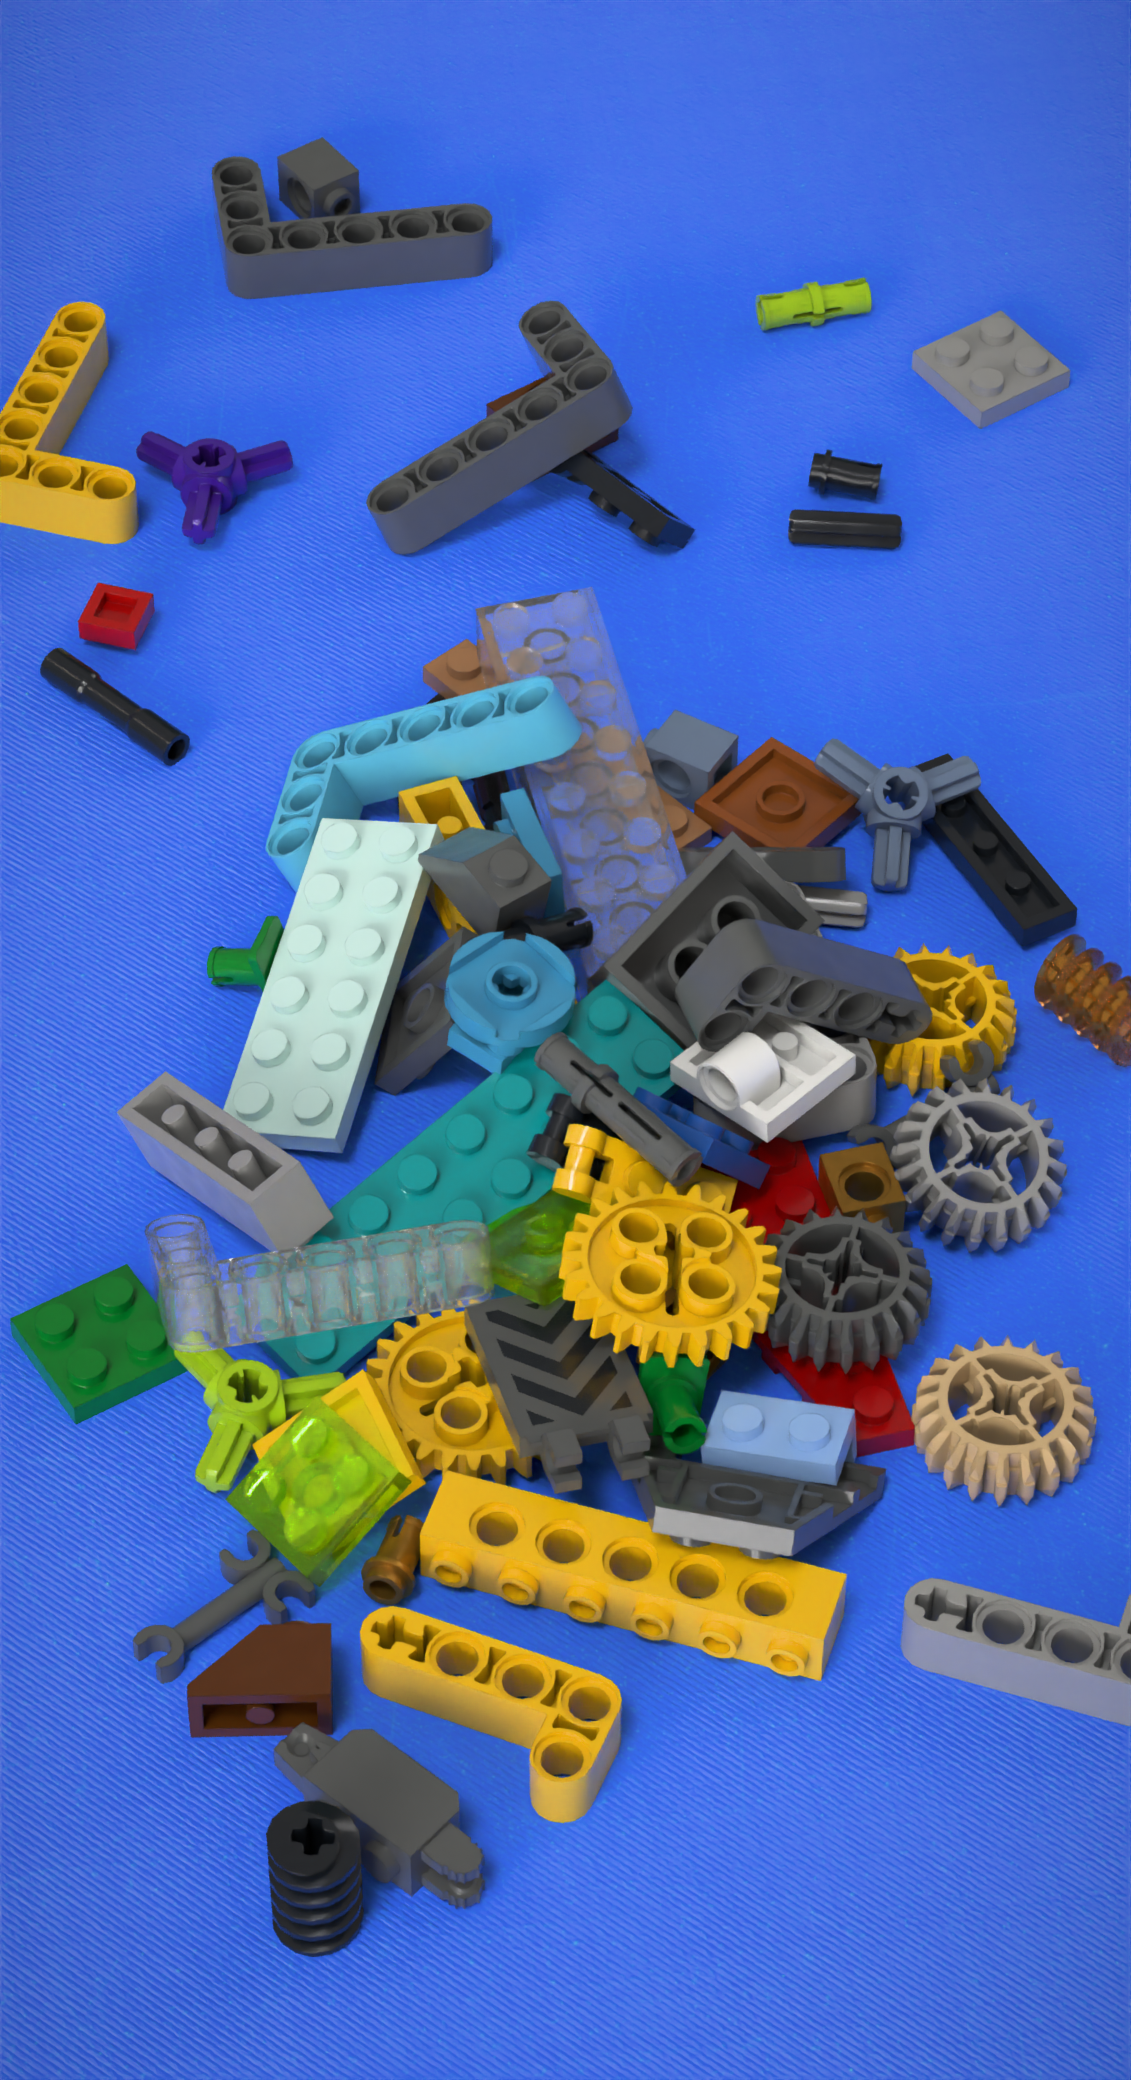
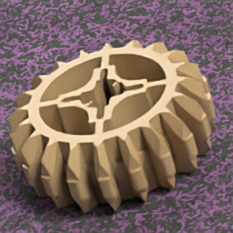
(998, 1440)

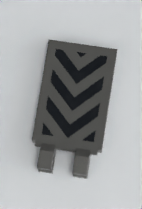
(560, 1387)

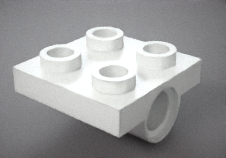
(766, 1074)

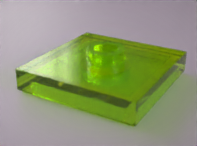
(530, 1246)

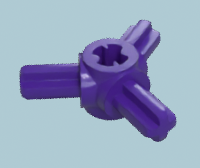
(211, 475)

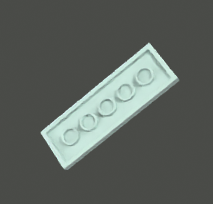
(332, 983)

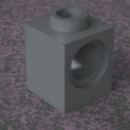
(318, 181)

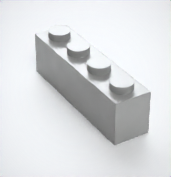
(225, 1164)

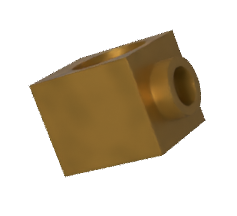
(861, 1180)

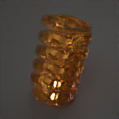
(1088, 996)

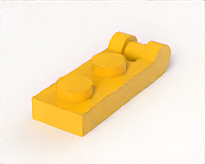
(624, 1170)

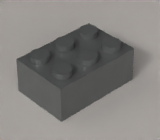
(721, 889)

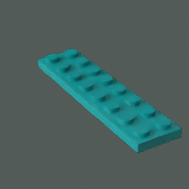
(476, 1159)

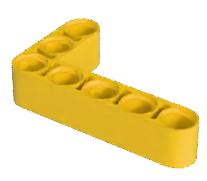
(35, 481)

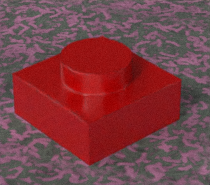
(116, 616)

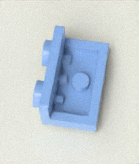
(780, 1437)

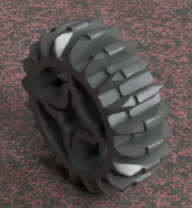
(847, 1290)

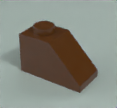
(267, 1684)

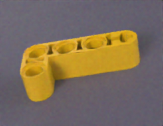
(413, 1662)

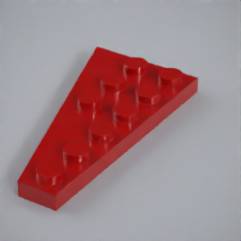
(878, 1403)

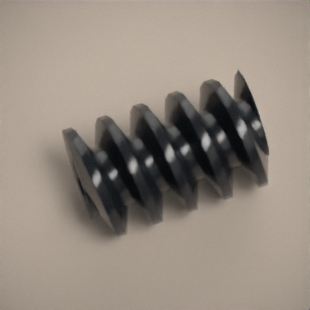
(315, 1878)

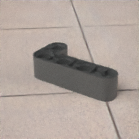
(794, 974)

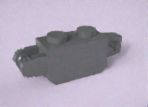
(400, 1808)

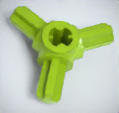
(245, 1406)

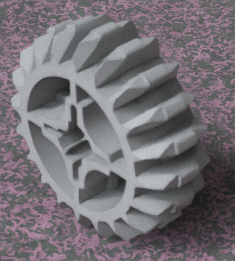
(984, 1131)

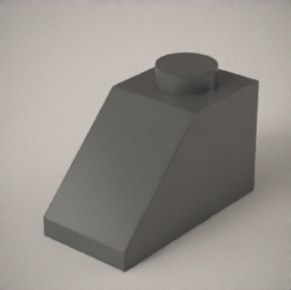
(488, 878)

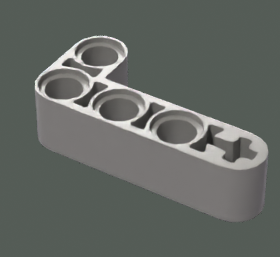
(956, 1631)

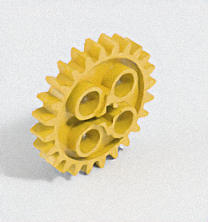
(719, 1273)
(444, 1399)

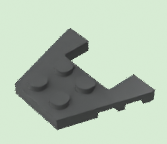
(747, 1508)

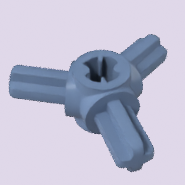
(887, 822)

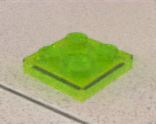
(318, 1491)

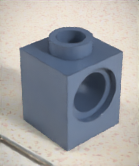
(690, 756)

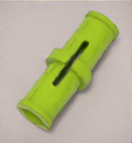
(813, 303)

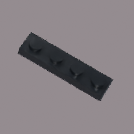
(999, 865)

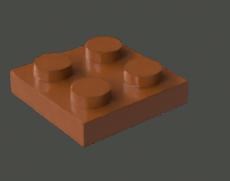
(777, 801)

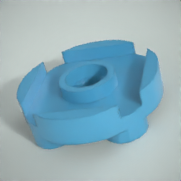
(508, 1021)

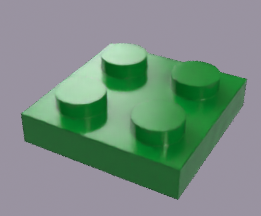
(98, 1343)

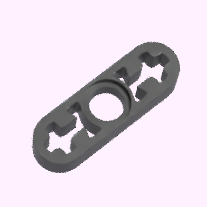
(790, 863)

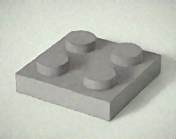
(990, 369)

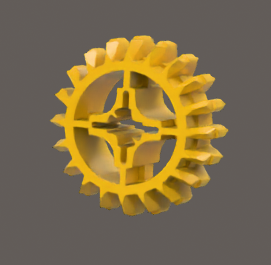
(955, 994)

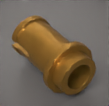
(390, 1573)

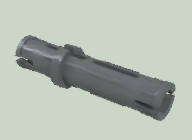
(598, 1092)

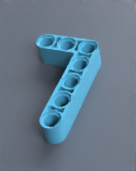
(378, 757)

